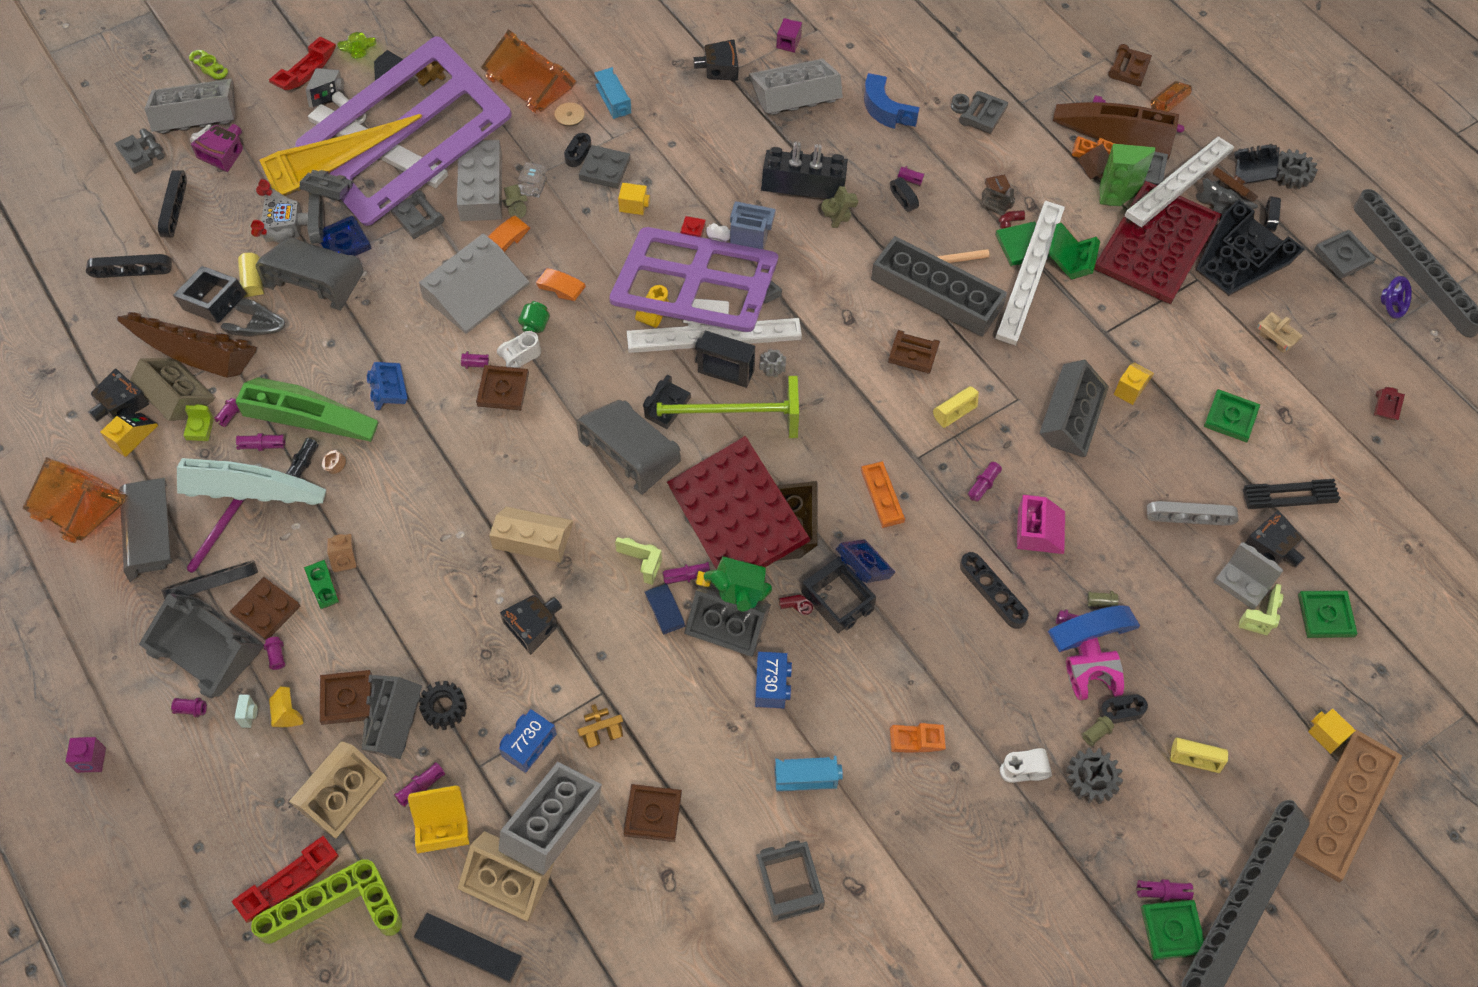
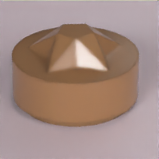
(333, 462)

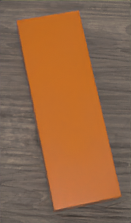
(882, 494)

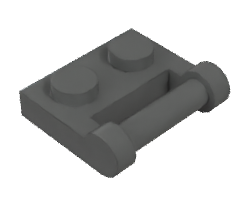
(989, 114)
(412, 219)

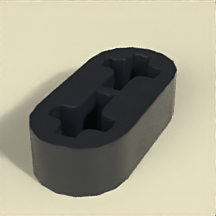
(573, 148)
(904, 194)
(1272, 213)
(1123, 703)

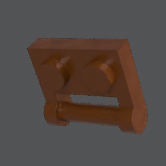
(1136, 67)
(913, 356)

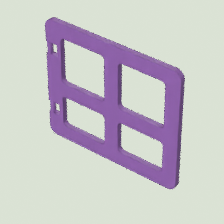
(694, 275)

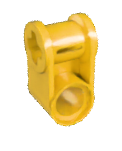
(657, 292)

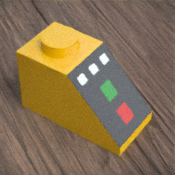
(127, 432)

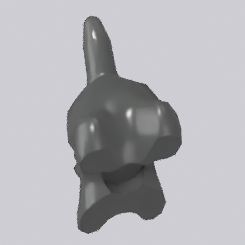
(1220, 196)

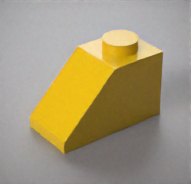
(1133, 383)

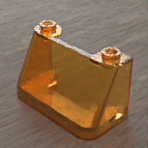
(527, 73)
(72, 499)

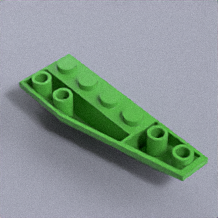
(302, 408)

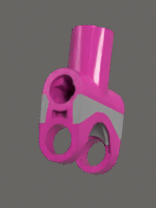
(1096, 665)

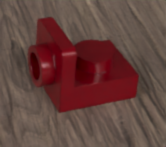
(1389, 403)

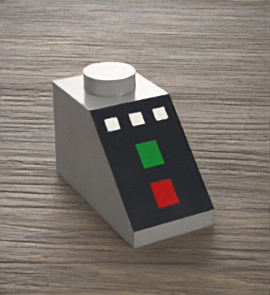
(323, 86)

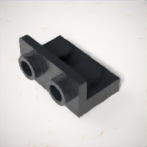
(667, 394)

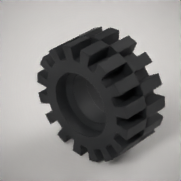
(442, 719)

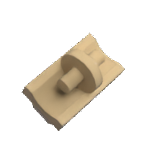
(1279, 331)

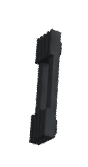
(1323, 492)

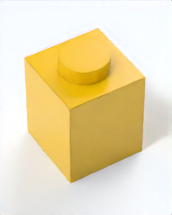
(633, 198)
(1330, 730)

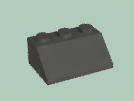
(724, 624)

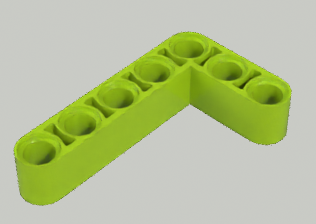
(331, 900)

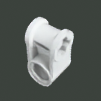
(519, 349)
(1030, 766)

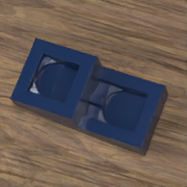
(664, 609)

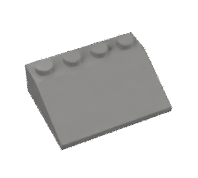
(796, 86)
(190, 105)
(473, 283)

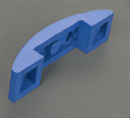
(1093, 625)

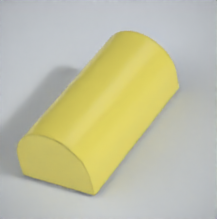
(248, 274)
(956, 406)
(1198, 755)

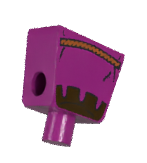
(219, 146)

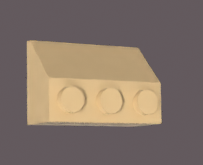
(530, 534)
(338, 789)
(501, 879)

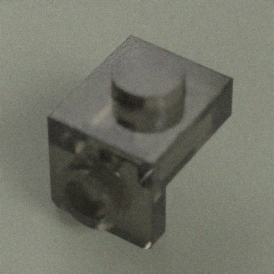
(997, 201)

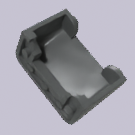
(311, 267)
(629, 442)
(200, 642)

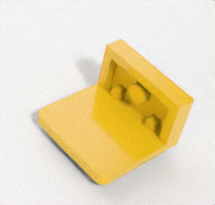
(439, 819)

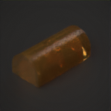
(1171, 96)

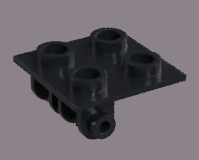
(1258, 164)

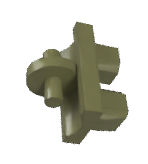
(515, 201)
(838, 207)

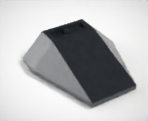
(1244, 251)

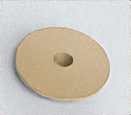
(569, 114)

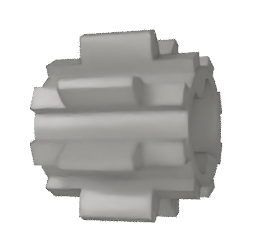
(772, 363)

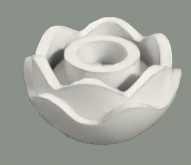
(718, 233)

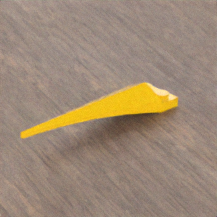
(290, 166)

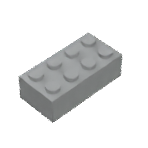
(480, 182)
(549, 818)

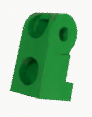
(322, 584)

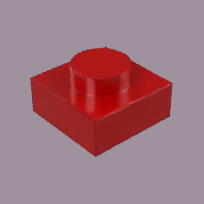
(693, 226)

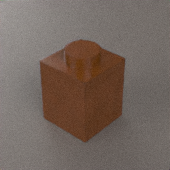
(1095, 161)

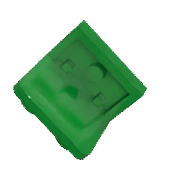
(1073, 257)

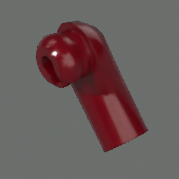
(1006, 219)
(796, 602)

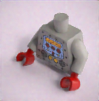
(280, 216)

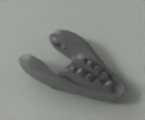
(262, 321)

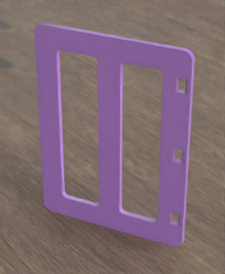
(463, 81)

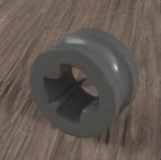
(960, 98)

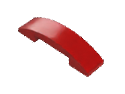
(301, 72)
(288, 881)

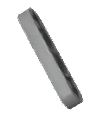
(1192, 513)

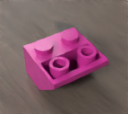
(1040, 525)

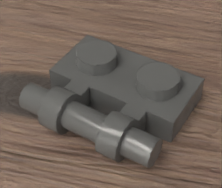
(133, 151)
(326, 184)

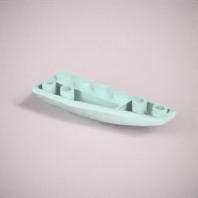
(243, 482)

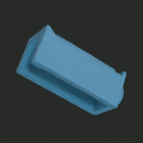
(613, 93)
(807, 774)

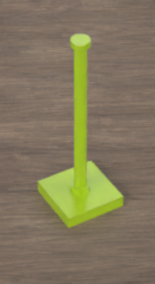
(789, 407)

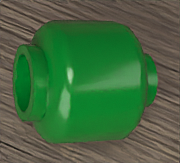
(534, 317)

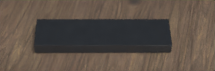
(468, 947)

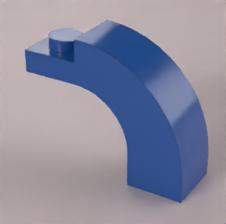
(883, 108)

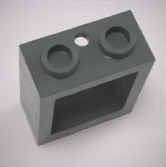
(796, 906)

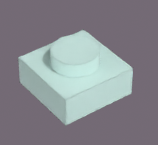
(245, 711)

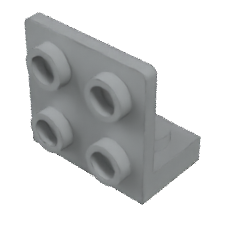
(1248, 575)

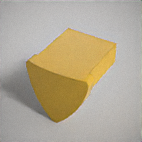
(281, 709)

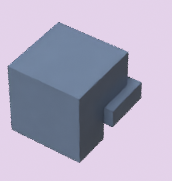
(750, 224)

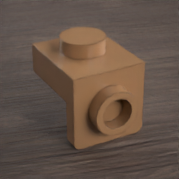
(341, 552)

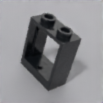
(199, 284)
(727, 349)
(826, 575)

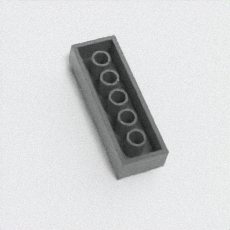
(938, 286)

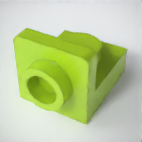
(198, 423)

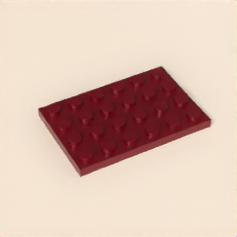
(1161, 251)
(738, 508)

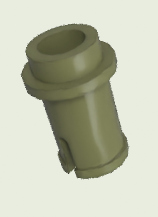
(1102, 599)
(1098, 730)

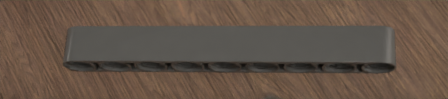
(1418, 262)
(1248, 898)

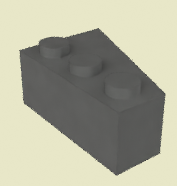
(390, 715)

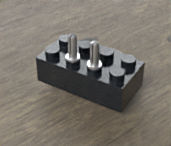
(803, 173)

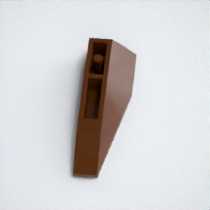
(1121, 123)
(190, 346)

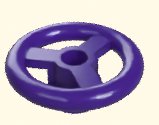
(1392, 296)

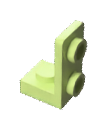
(648, 553)
(1263, 623)

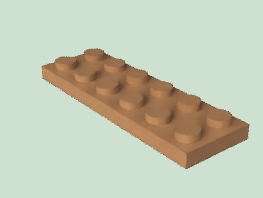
(1347, 805)

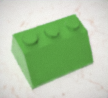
(1124, 173)

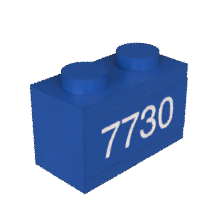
(771, 680)
(527, 740)

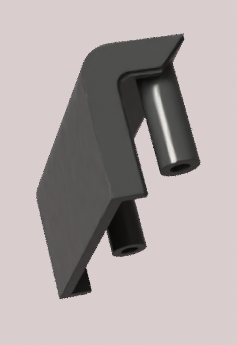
(145, 527)

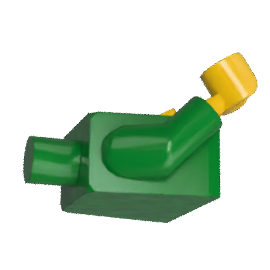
(737, 582)

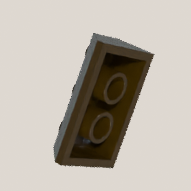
(804, 503)

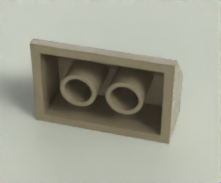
(169, 386)

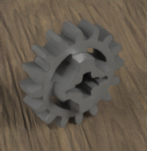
(1296, 169)
(1105, 783)

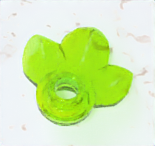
(356, 44)

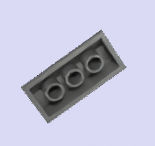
(1074, 408)

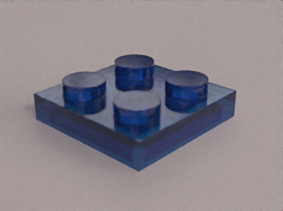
(345, 237)
(865, 561)

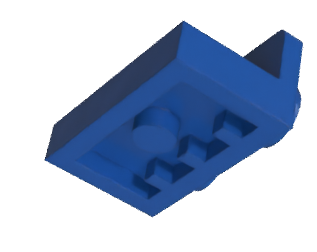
(386, 384)

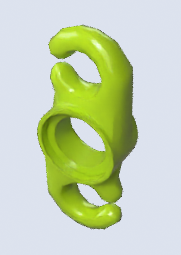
(210, 70)

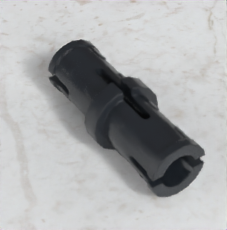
(302, 459)

